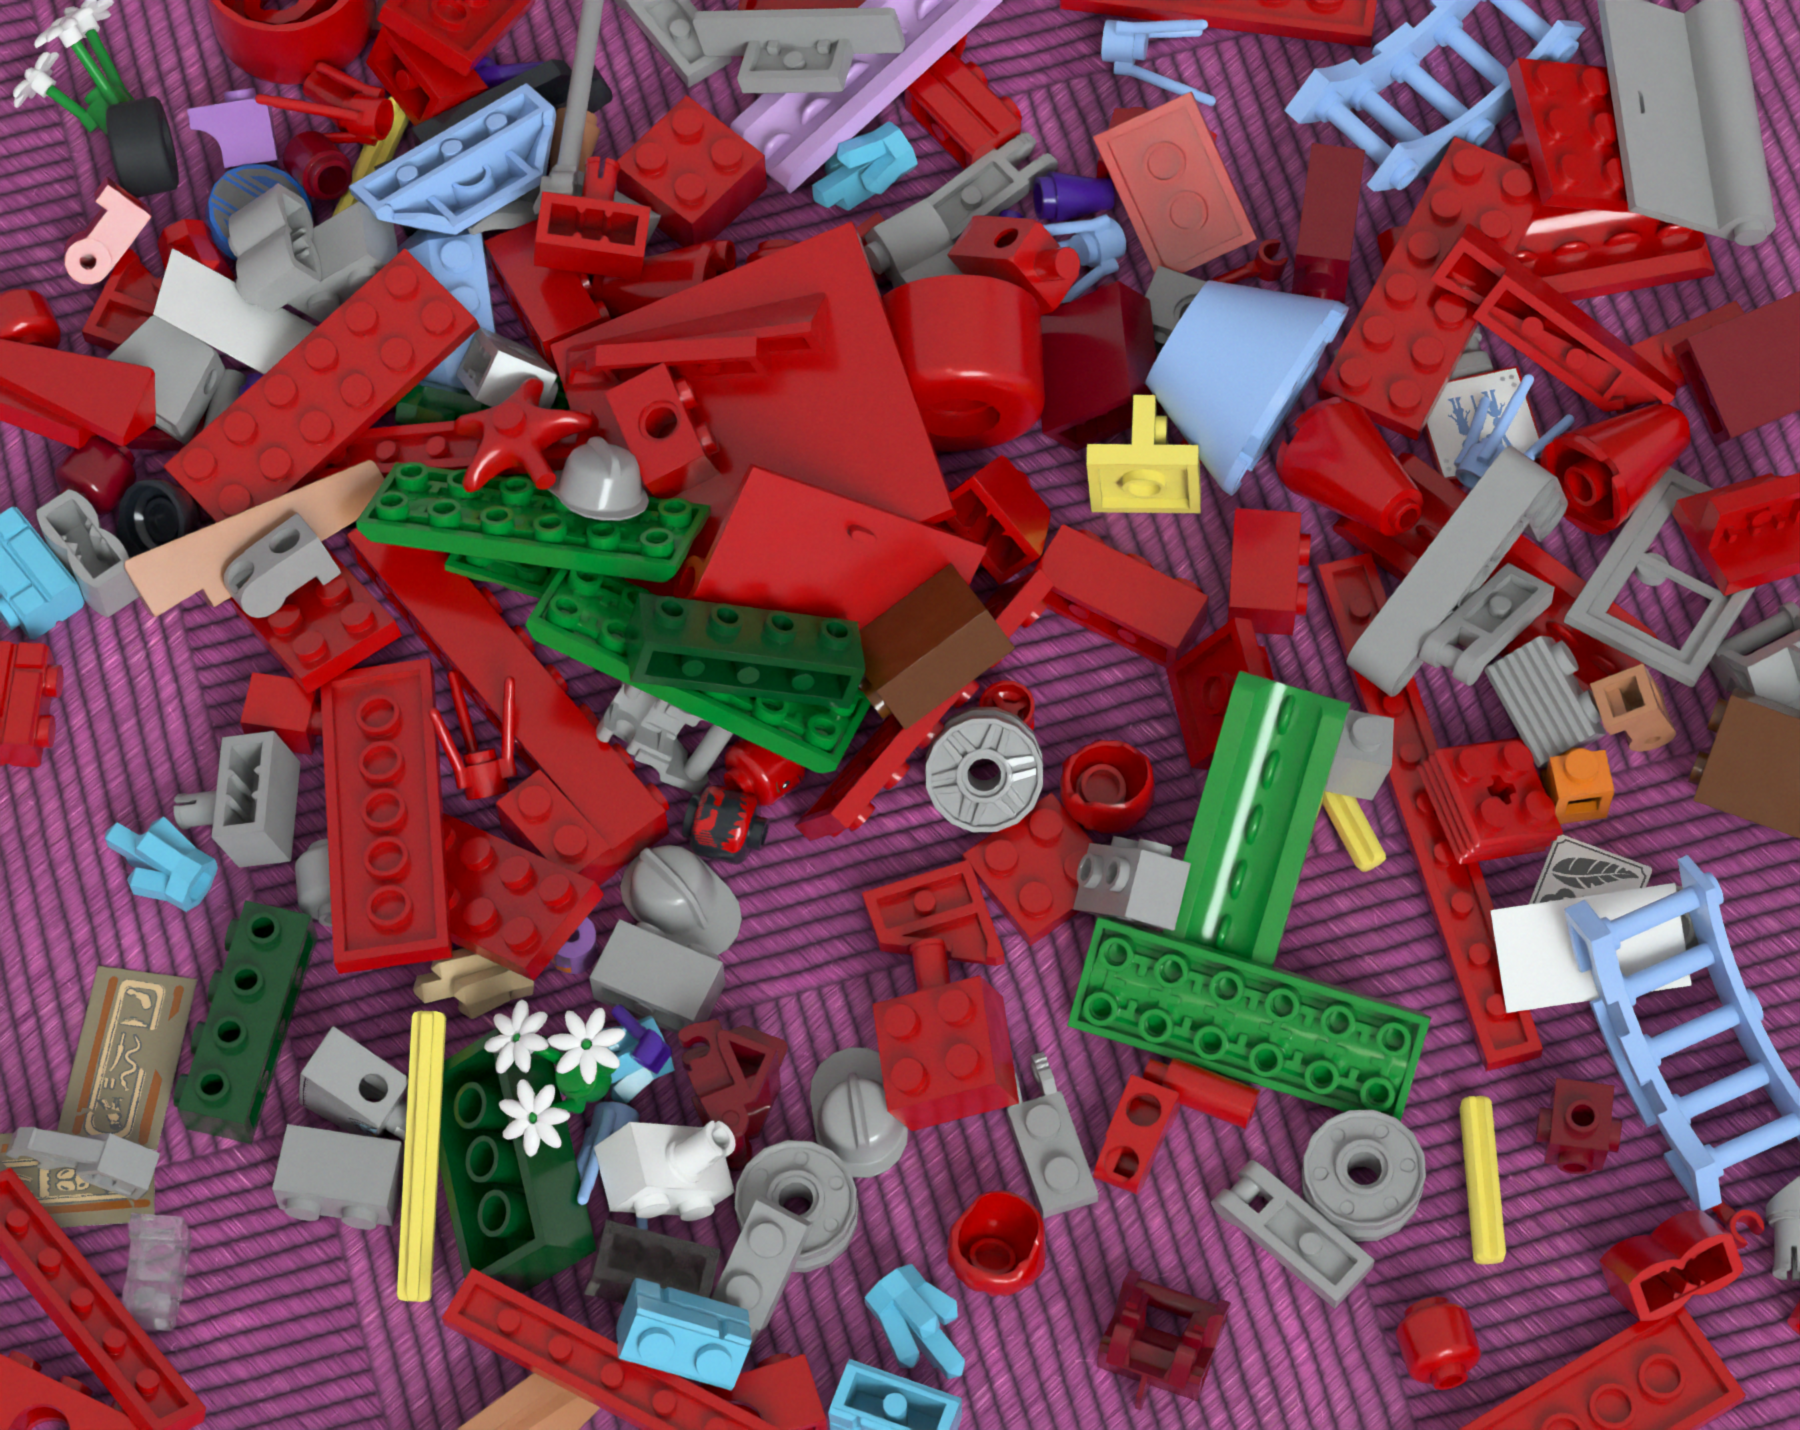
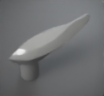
(508, 217)

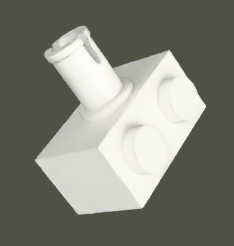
(666, 1169)

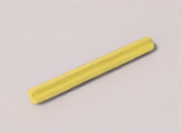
(421, 1156)

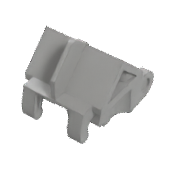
(1770, 671)
(652, 734)

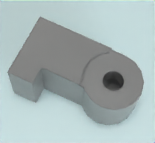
(278, 567)

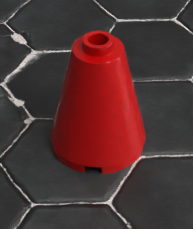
(1615, 463)
(1349, 468)

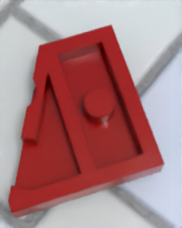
(123, 304)
(939, 906)

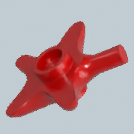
(517, 436)

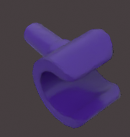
(650, 1050)

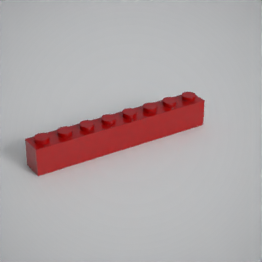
(550, 732)

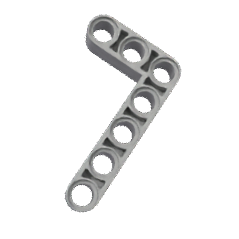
(1505, 502)

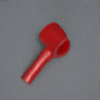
(1261, 266)
(1729, 1217)

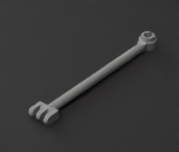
(565, 175)

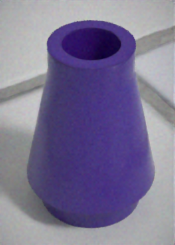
(1070, 196)

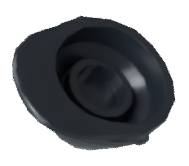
(155, 514)

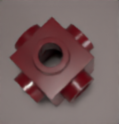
(1579, 1126)

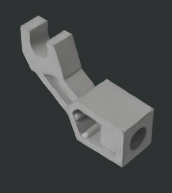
(98, 1159)

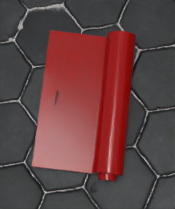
(793, 554)

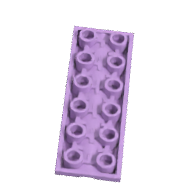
(804, 128)

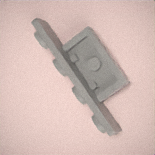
(797, 46)

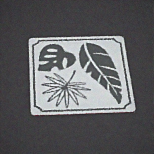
(1584, 870)

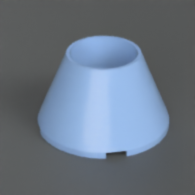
(1239, 370)

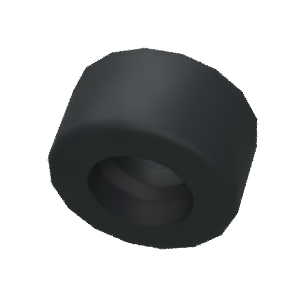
(142, 147)

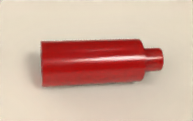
(1206, 1090)

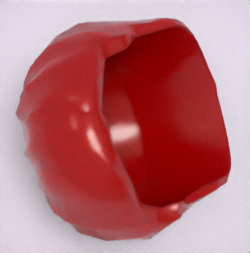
(1107, 786)
(997, 1244)

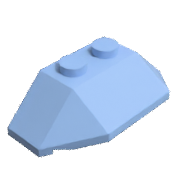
(466, 167)
(462, 269)

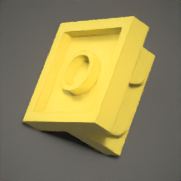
(1148, 472)

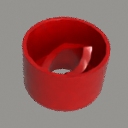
(291, 42)
(970, 357)

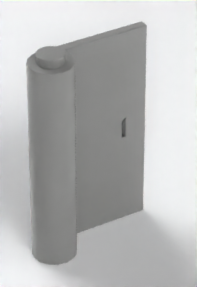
(1688, 117)

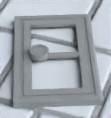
(1652, 569)

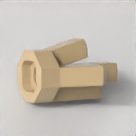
(473, 981)

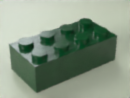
(507, 1210)

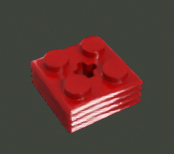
(1490, 800)

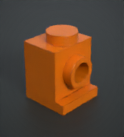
(1579, 776)

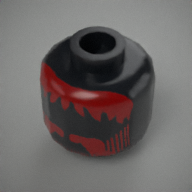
(725, 824)

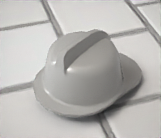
(601, 482)
(681, 898)
(853, 1113)

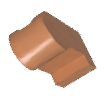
(1634, 705)

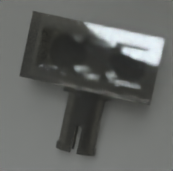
(643, 1254)

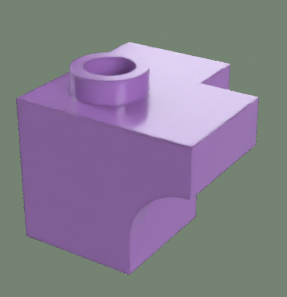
(240, 128)

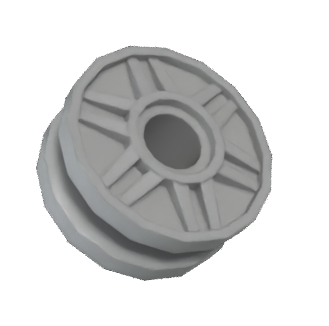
(992, 802)
(1372, 1142)
(811, 1173)

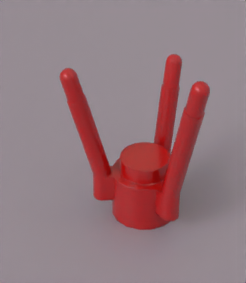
(365, 115)
(481, 770)

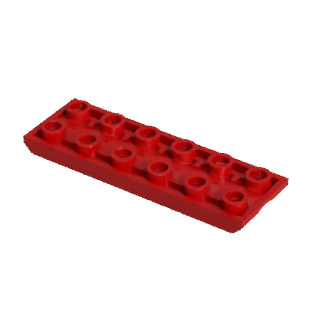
(1601, 251)
(1440, 501)

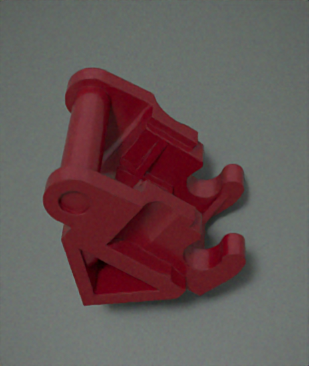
(733, 1080)
(1157, 1356)

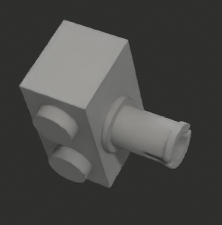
(252, 802)

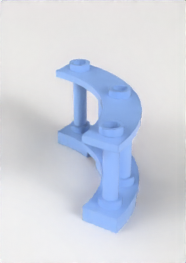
(1338, 88)
(1640, 1055)

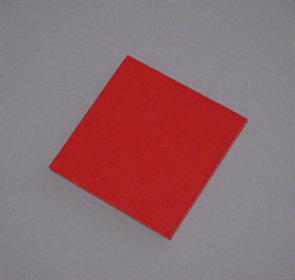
(820, 417)

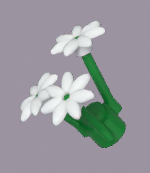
(75, 25)
(580, 1074)

